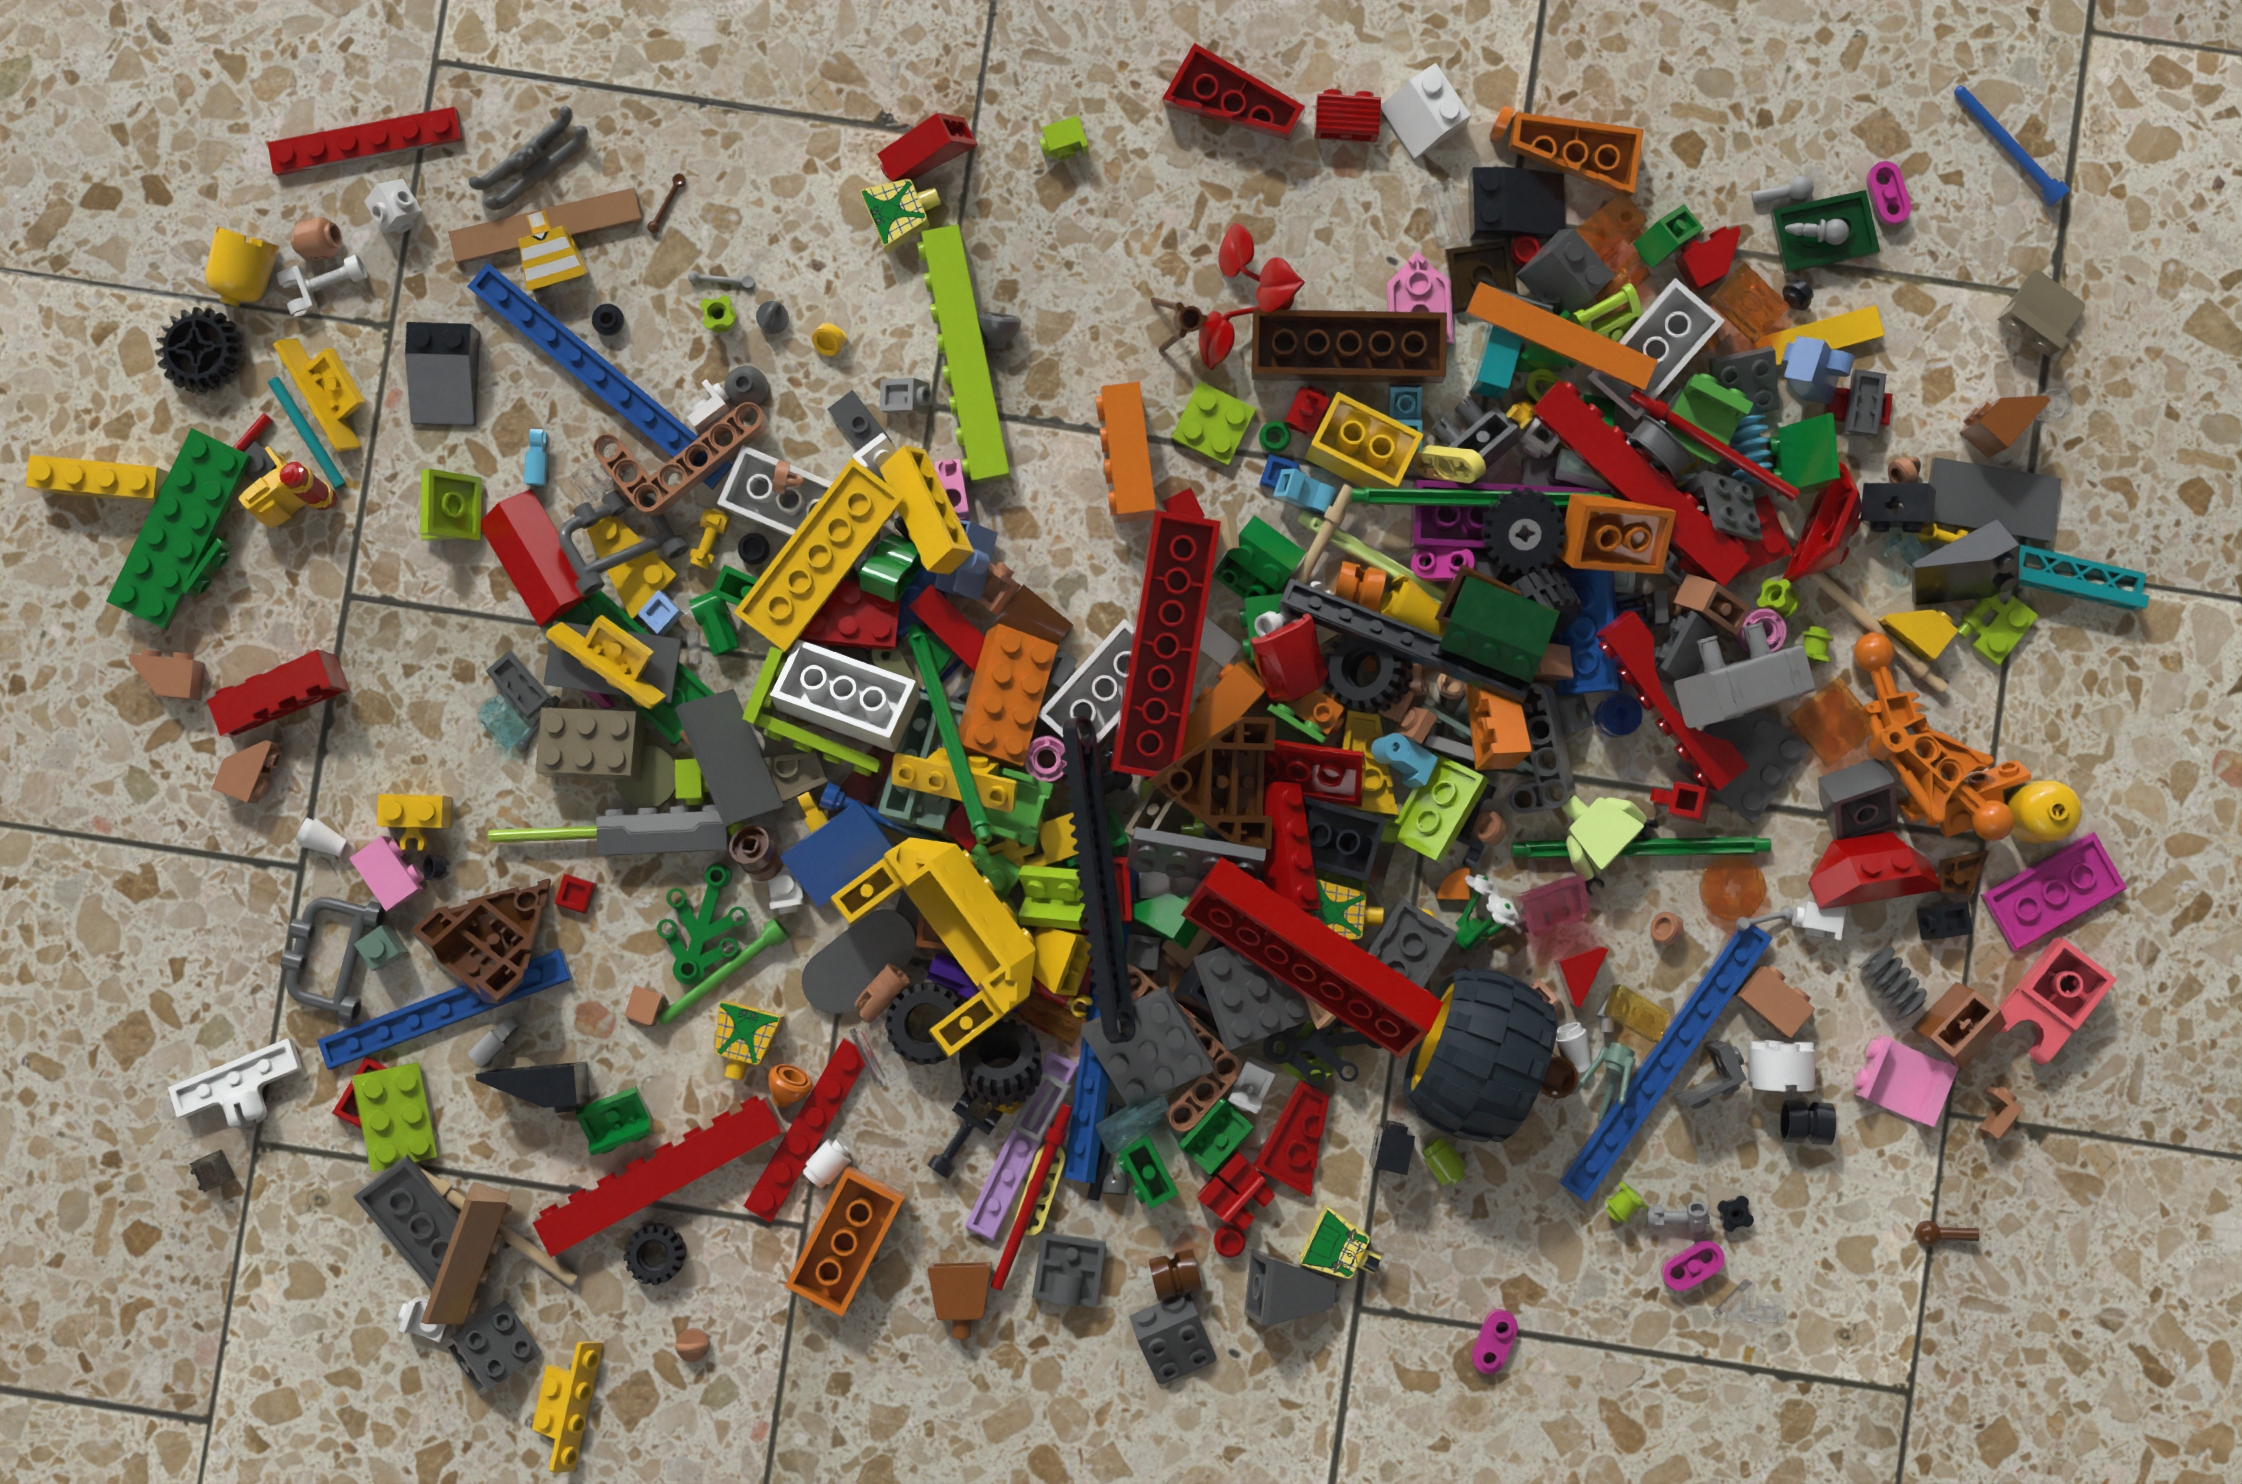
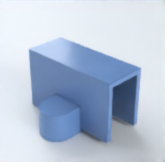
(1815, 368)
(970, 577)

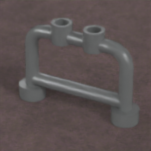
(614, 505)
(296, 960)

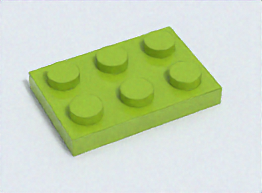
(1439, 809)
(394, 1116)

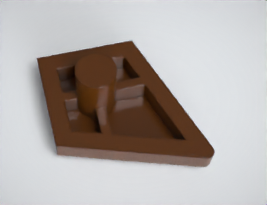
(1961, 872)

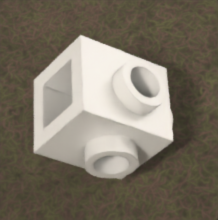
(393, 206)

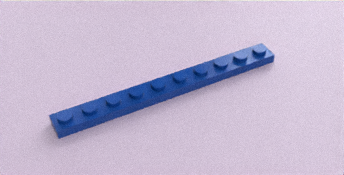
(588, 366)
(1664, 1061)
(1090, 1094)

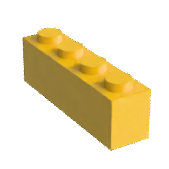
(94, 478)
(927, 510)

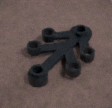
(1319, 1044)

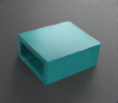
(1496, 363)

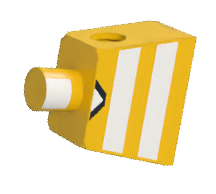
(549, 254)

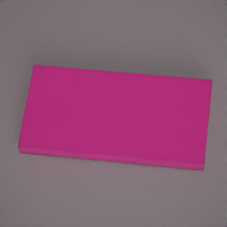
(2053, 891)

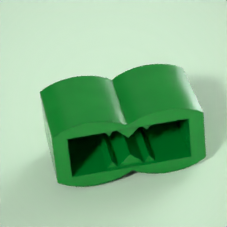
(890, 568)

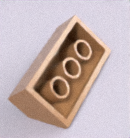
(467, 1254)

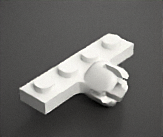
(237, 1085)

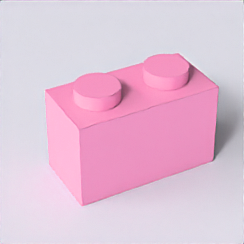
(388, 872)

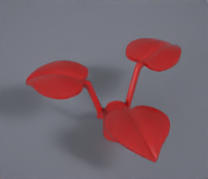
(1275, 292)

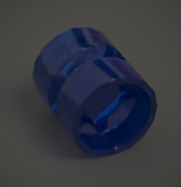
(1617, 716)

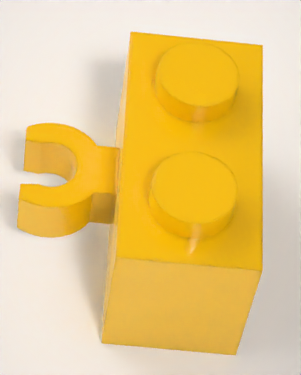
(414, 814)

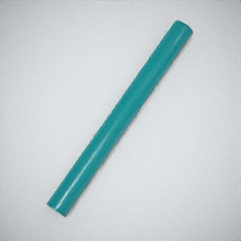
(306, 433)

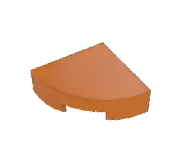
(1455, 885)

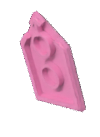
(1421, 289)

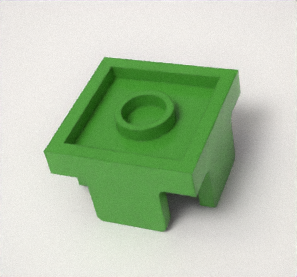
(1027, 818)

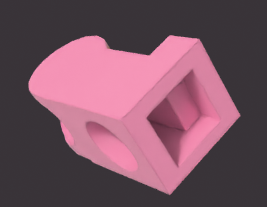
(952, 479)

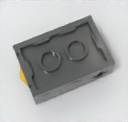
(1411, 941)

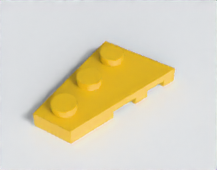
(638, 578)
(1358, 735)

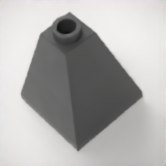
(1285, 1291)

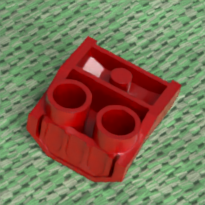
(1290, 660)

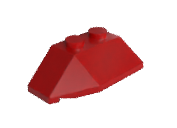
(1827, 529)
(1869, 871)

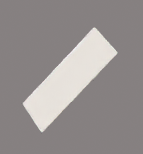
(1218, 643)

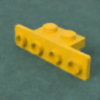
(326, 389)
(612, 655)
(937, 778)
(565, 1404)

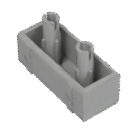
(1745, 685)

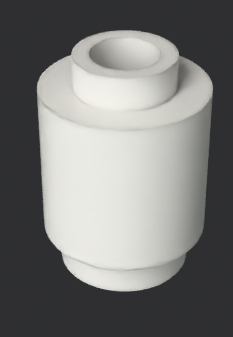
(827, 1163)

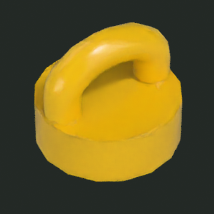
(829, 339)

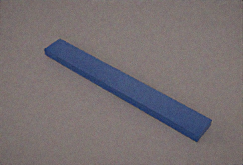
(435, 1014)

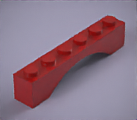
(1632, 649)

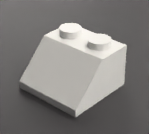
(1425, 111)

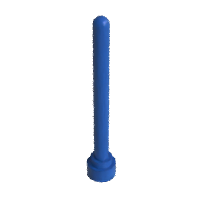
(2051, 189)
(836, 799)

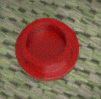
(1524, 249)
(1229, 1241)

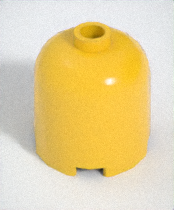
(239, 268)
(2034, 812)

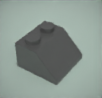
(1566, 269)
(1859, 800)

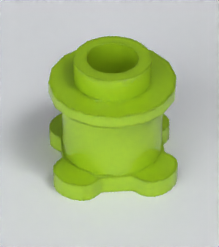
(715, 306)
(1778, 597)
(1816, 644)
(1624, 1203)

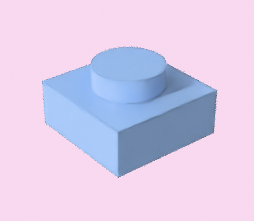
(660, 613)

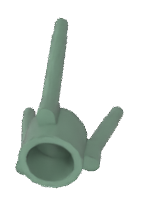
(1618, 1061)

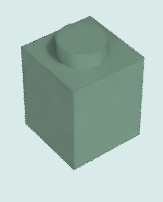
(381, 947)

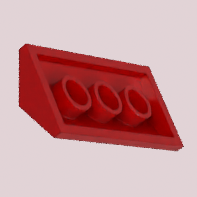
(532, 556)
(1322, 771)

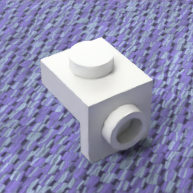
(1252, 1085)

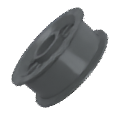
(1661, 446)

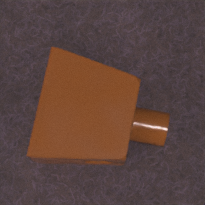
(960, 1293)

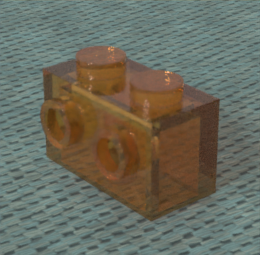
(1612, 226)

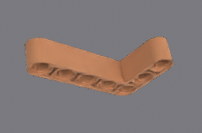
(680, 463)
(1185, 1094)

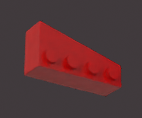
(1232, 96)
(277, 693)

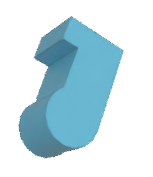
(1304, 491)
(1405, 757)

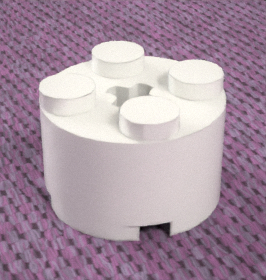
(1781, 1065)

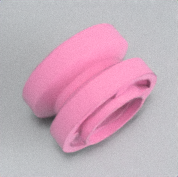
(1774, 628)
(1031, 761)

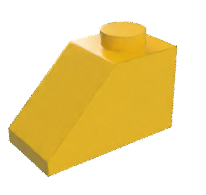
(1921, 631)

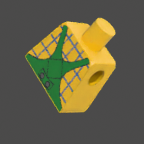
(1345, 910)
(744, 1036)

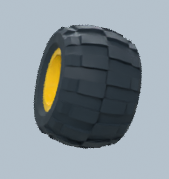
(1482, 1056)

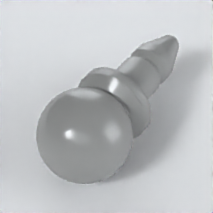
(1833, 231)

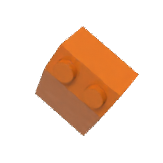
(1616, 535)

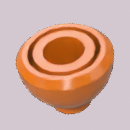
(788, 1084)

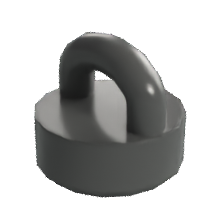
(772, 317)

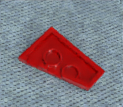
(1295, 1138)

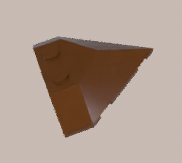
(1225, 781)
(487, 939)

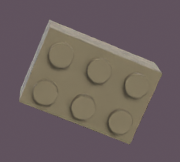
(590, 744)

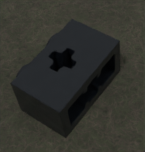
(1881, 498)
(1392, 1147)

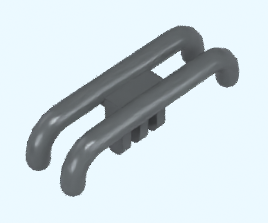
(531, 161)

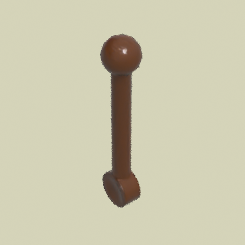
(679, 181)

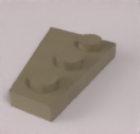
(796, 774)

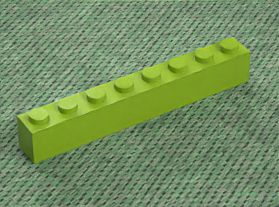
(965, 355)

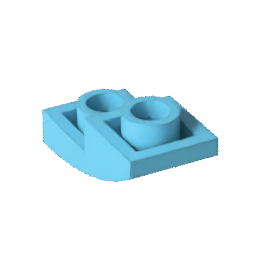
(1406, 406)

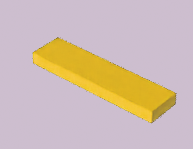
(1837, 331)

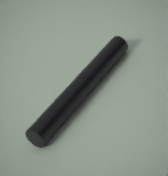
(1103, 1160)

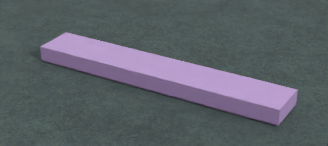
(1016, 1157)

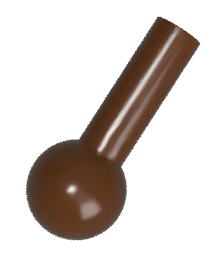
(1929, 1233)

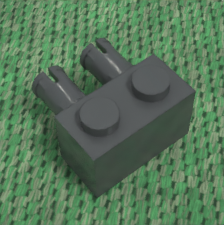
(1489, 434)

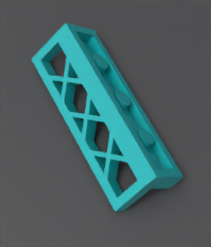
(2077, 585)

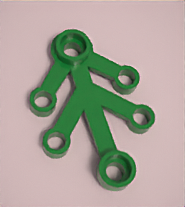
(700, 928)

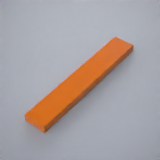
(1561, 336)

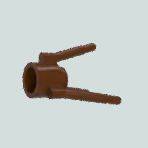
(1185, 320)

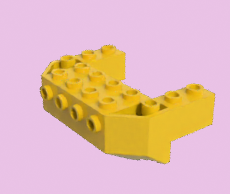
(965, 918)

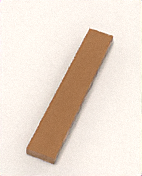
(579, 217)

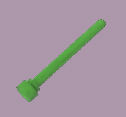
(772, 934)

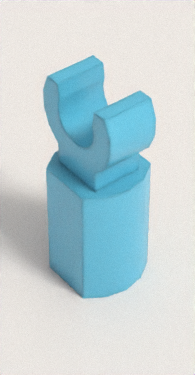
(536, 459)

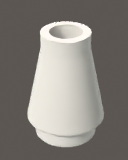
(320, 837)
(1574, 1044)

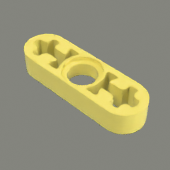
(1463, 465)
(1055, 1168)

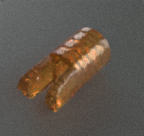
(1621, 277)

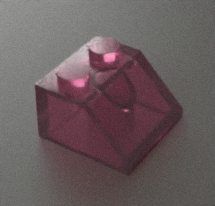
(1551, 904)

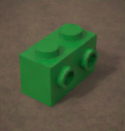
(1148, 1172)

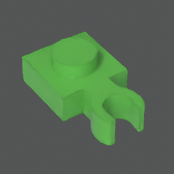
(998, 869)

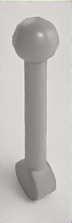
(747, 281)
(1744, 923)

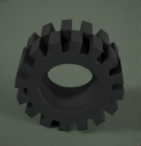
(636, 1261)

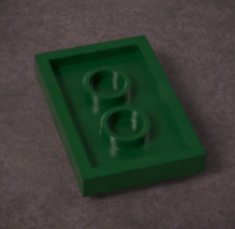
(1806, 252)

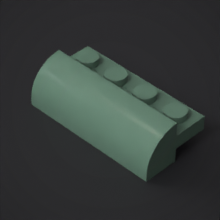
(921, 740)

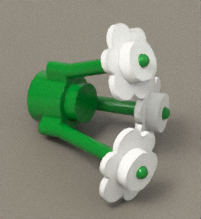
(1473, 931)

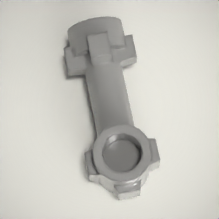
(1695, 1217)

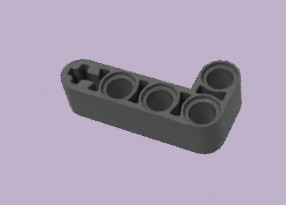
(1554, 743)

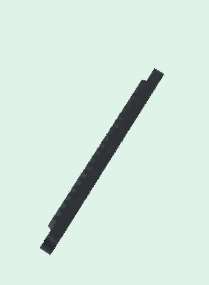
(1097, 880)

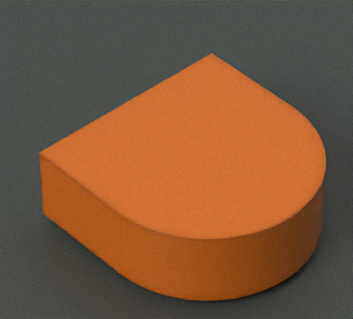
(1501, 123)

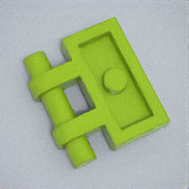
(2002, 631)

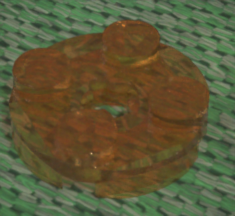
(1742, 872)

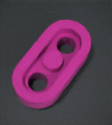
(1892, 193)
(1442, 562)
(1693, 1268)
(1492, 1341)

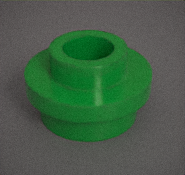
(1274, 427)

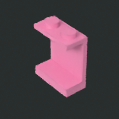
(1904, 1080)

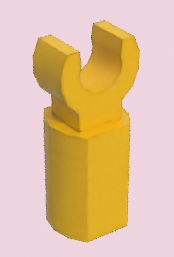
(1520, 413)
(815, 817)

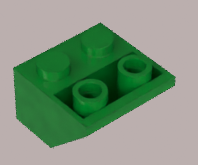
(1260, 563)

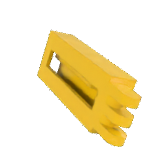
(1055, 840)

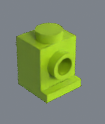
(1063, 139)
(690, 782)

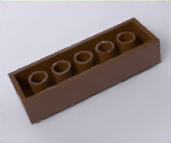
(1349, 346)

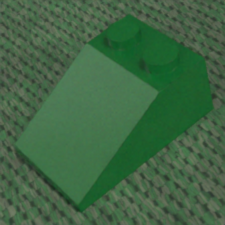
(1806, 453)

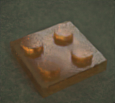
(1749, 303)
(1831, 722)

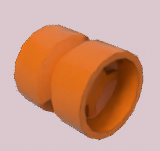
(1360, 585)

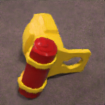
(285, 491)

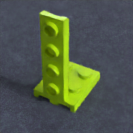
(760, 707)

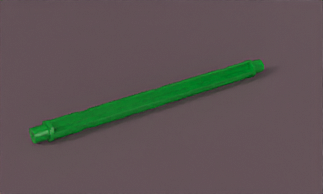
(1433, 497)
(979, 823)
(1654, 847)

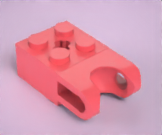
(2053, 1009)

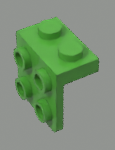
(1710, 409)

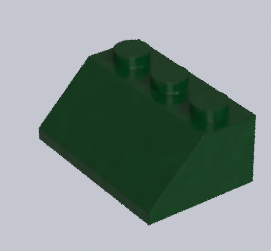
(1499, 629)

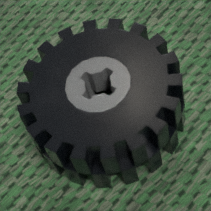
(1519, 514)

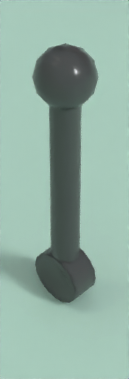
(522, 745)

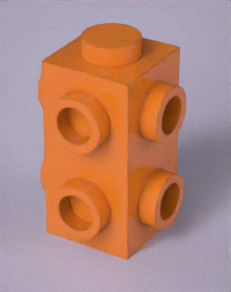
(1318, 708)

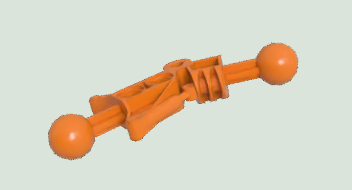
(1922, 776)

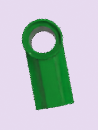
(713, 617)

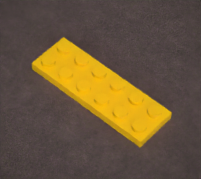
(819, 555)

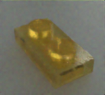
(1636, 1013)

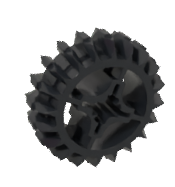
(195, 326)

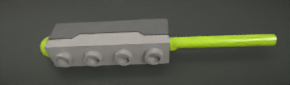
(639, 833)

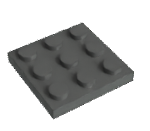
(1768, 751)
(1247, 998)
(1159, 1055)

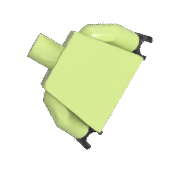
(1602, 834)

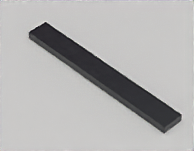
(1396, 639)

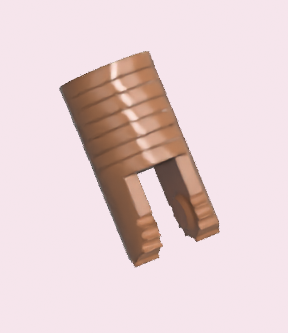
(881, 992)

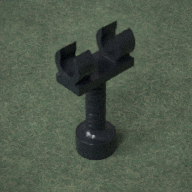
(1474, 851)
(943, 1163)

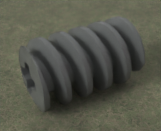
(1895, 982)

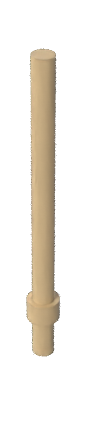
(1334, 515)
(1918, 666)
(507, 1234)

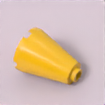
(1411, 606)

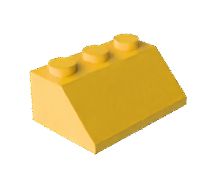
(1363, 444)

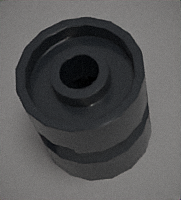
(1804, 1122)

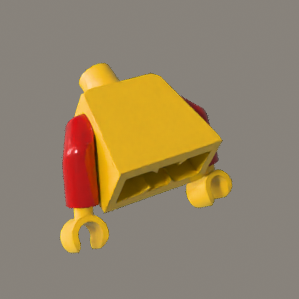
(1061, 965)

